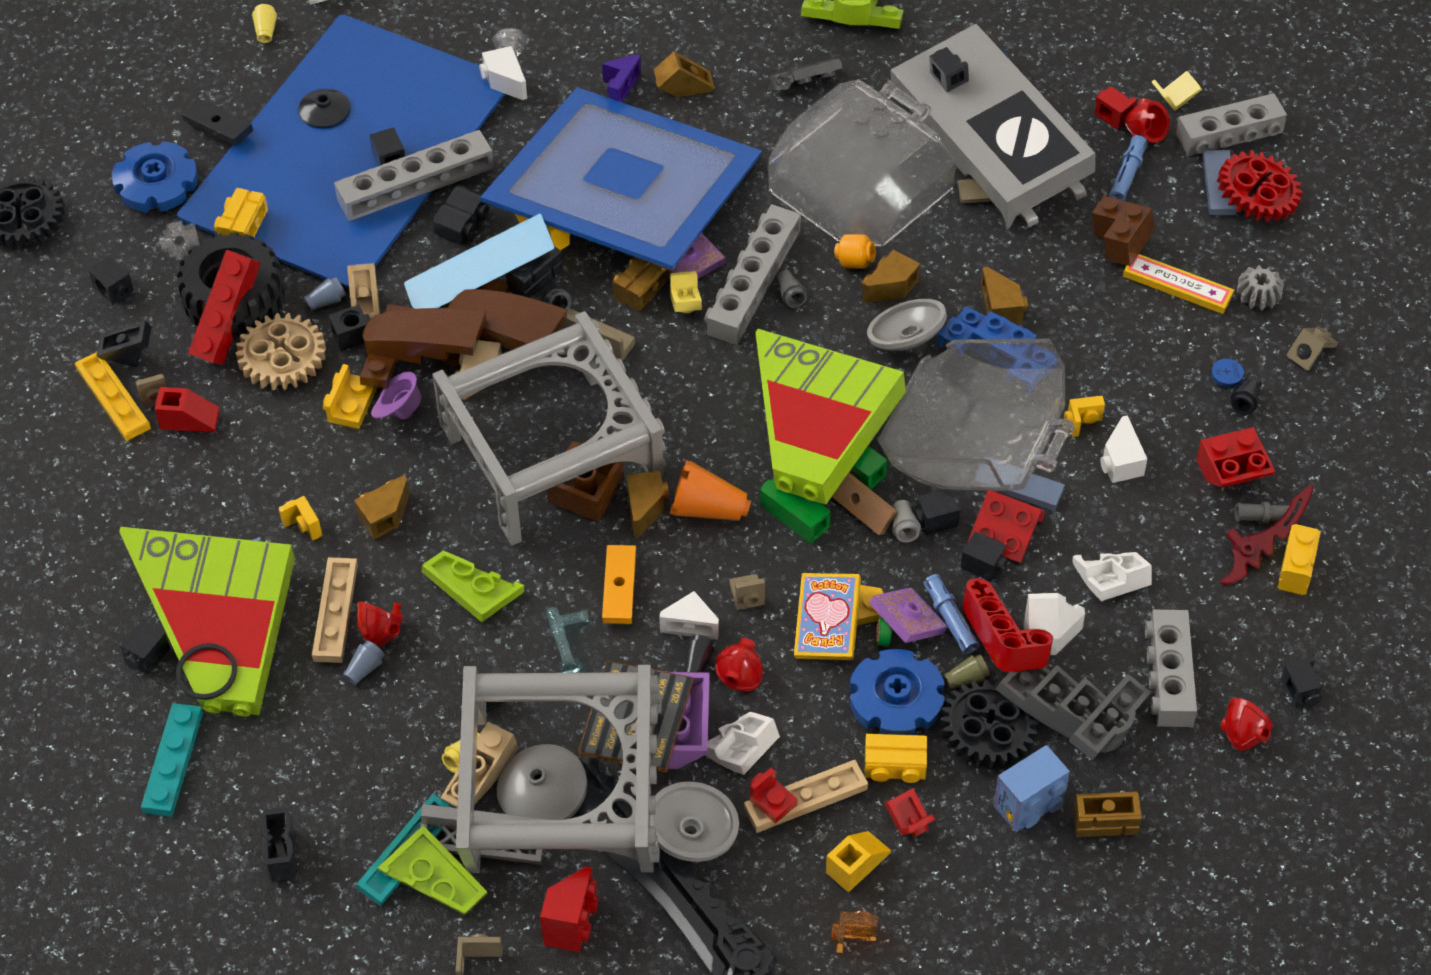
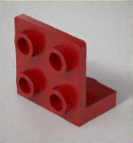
(1008, 523)

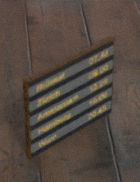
(602, 740)

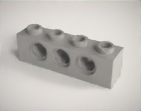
(1231, 124)
(1171, 709)

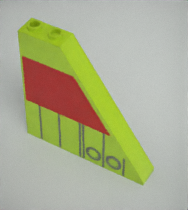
(820, 411)
(217, 595)

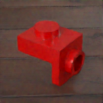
(909, 813)

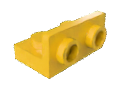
(348, 399)

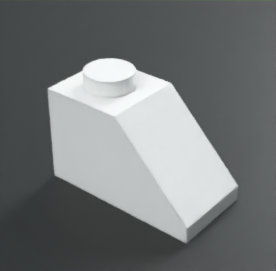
(503, 72)
(1123, 453)

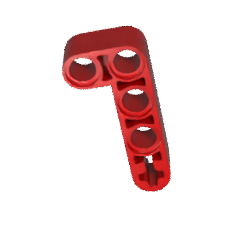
(1007, 645)

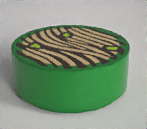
(883, 633)

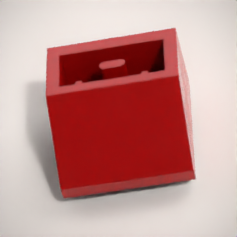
(1233, 458)
(568, 911)

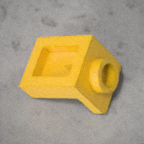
(1084, 411)
(302, 513)

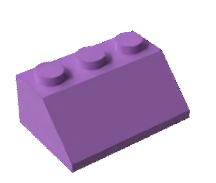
(693, 732)

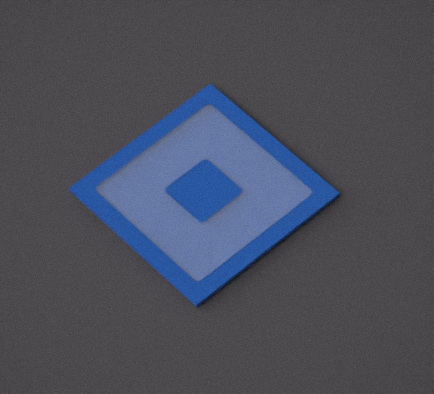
(623, 177)

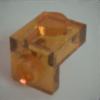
(854, 925)

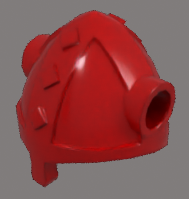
(1148, 120)
(377, 624)
(741, 664)
(1245, 724)

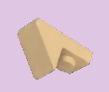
(364, 288)

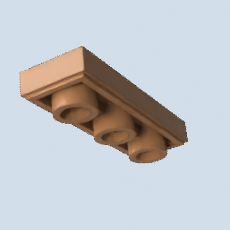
(869, 509)

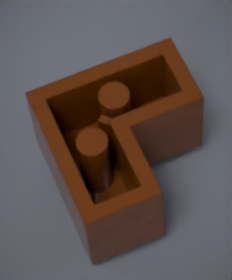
(1124, 228)

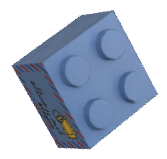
(1031, 789)

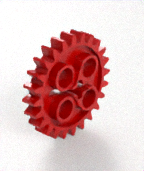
(1274, 197)

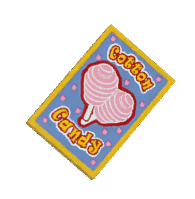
(827, 616)

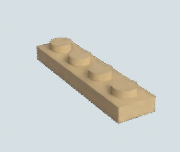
(334, 610)
(815, 793)

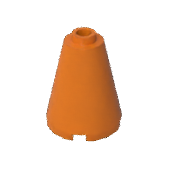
(707, 496)

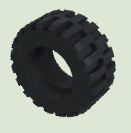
(200, 270)

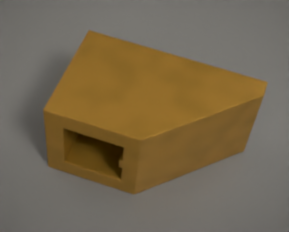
(891, 279)
(383, 507)

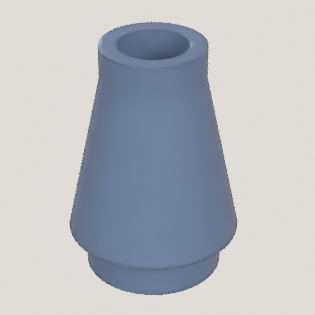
(325, 294)
(363, 662)

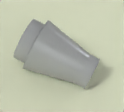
(905, 523)

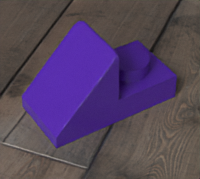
(621, 75)

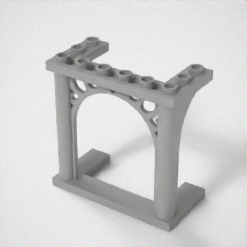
(587, 352)
(624, 836)

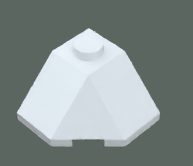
(1054, 615)

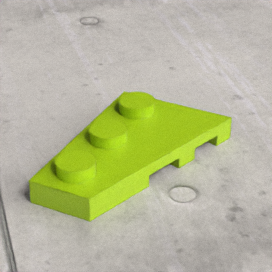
(473, 589)
(433, 872)

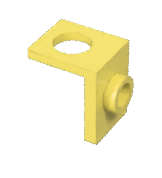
(1179, 90)

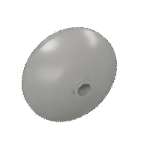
(907, 325)
(552, 796)
(696, 810)

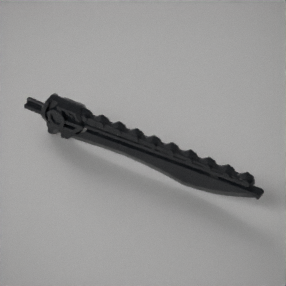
(736, 943)

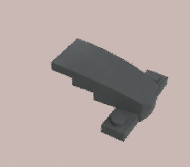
(1076, 709)

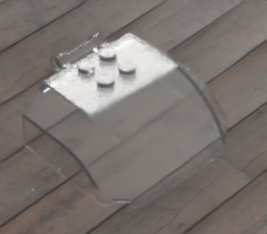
(861, 162)
(980, 415)

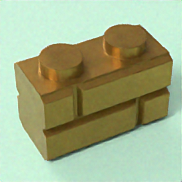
(639, 283)
(1107, 814)

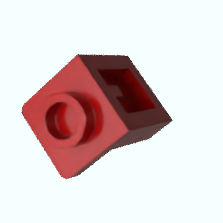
(771, 796)

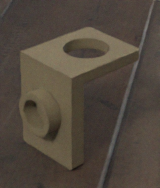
(971, 192)
(1317, 339)
(149, 388)
(748, 591)
(477, 946)

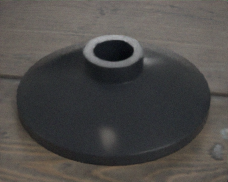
(324, 108)

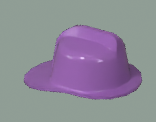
(399, 398)

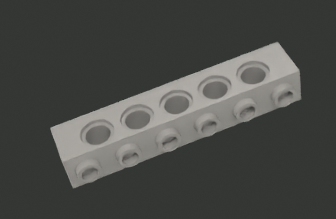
(414, 175)
(753, 274)

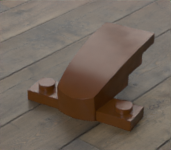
(509, 317)
(415, 334)

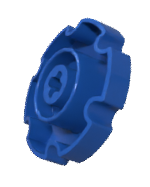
(155, 176)
(896, 693)

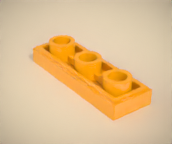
(619, 584)

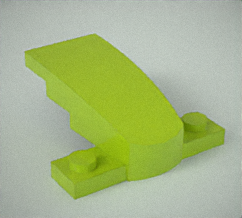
(853, 12)

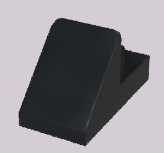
(124, 344)

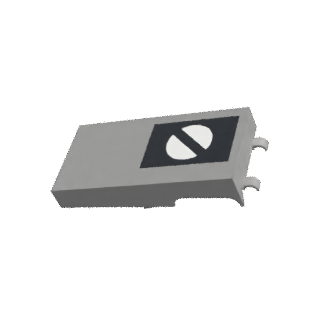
(999, 127)

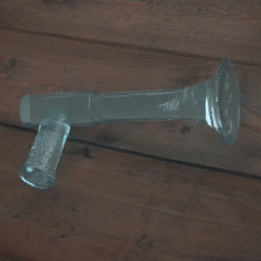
(557, 625)

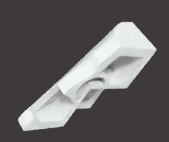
(1114, 574)
(743, 742)

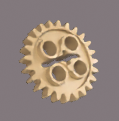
(281, 351)

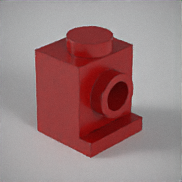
(1113, 107)

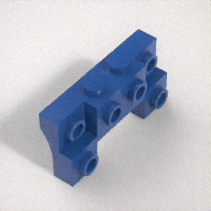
(975, 325)

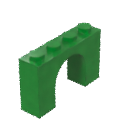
(811, 518)

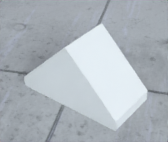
(689, 618)

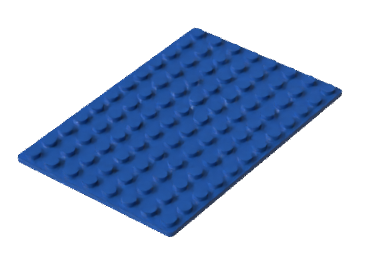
(295, 165)

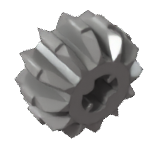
(1260, 287)

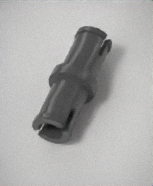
(1261, 512)

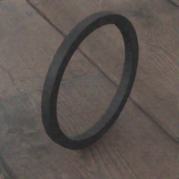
(211, 695)

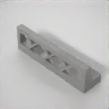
(447, 819)

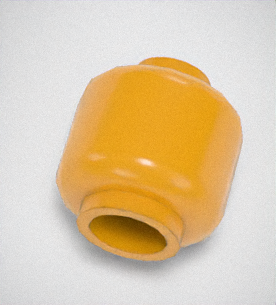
(855, 251)

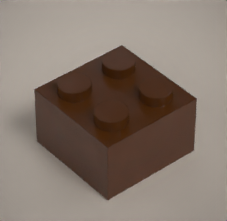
(589, 492)

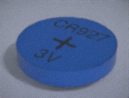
(1227, 372)

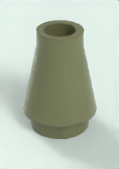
(969, 670)

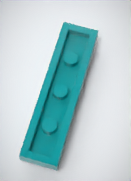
(172, 760)
(379, 885)

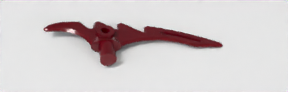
(1249, 548)

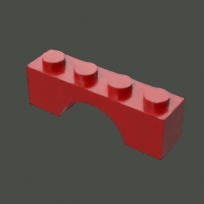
(214, 329)

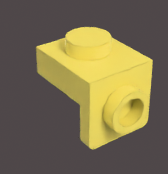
(685, 292)

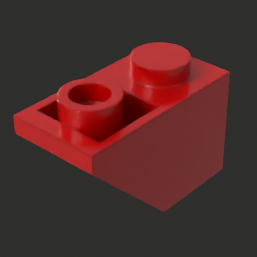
(185, 411)

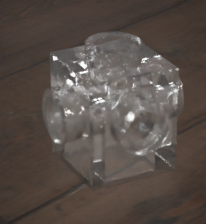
(176, 229)

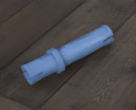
(1131, 161)
(946, 605)

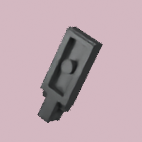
(803, 74)

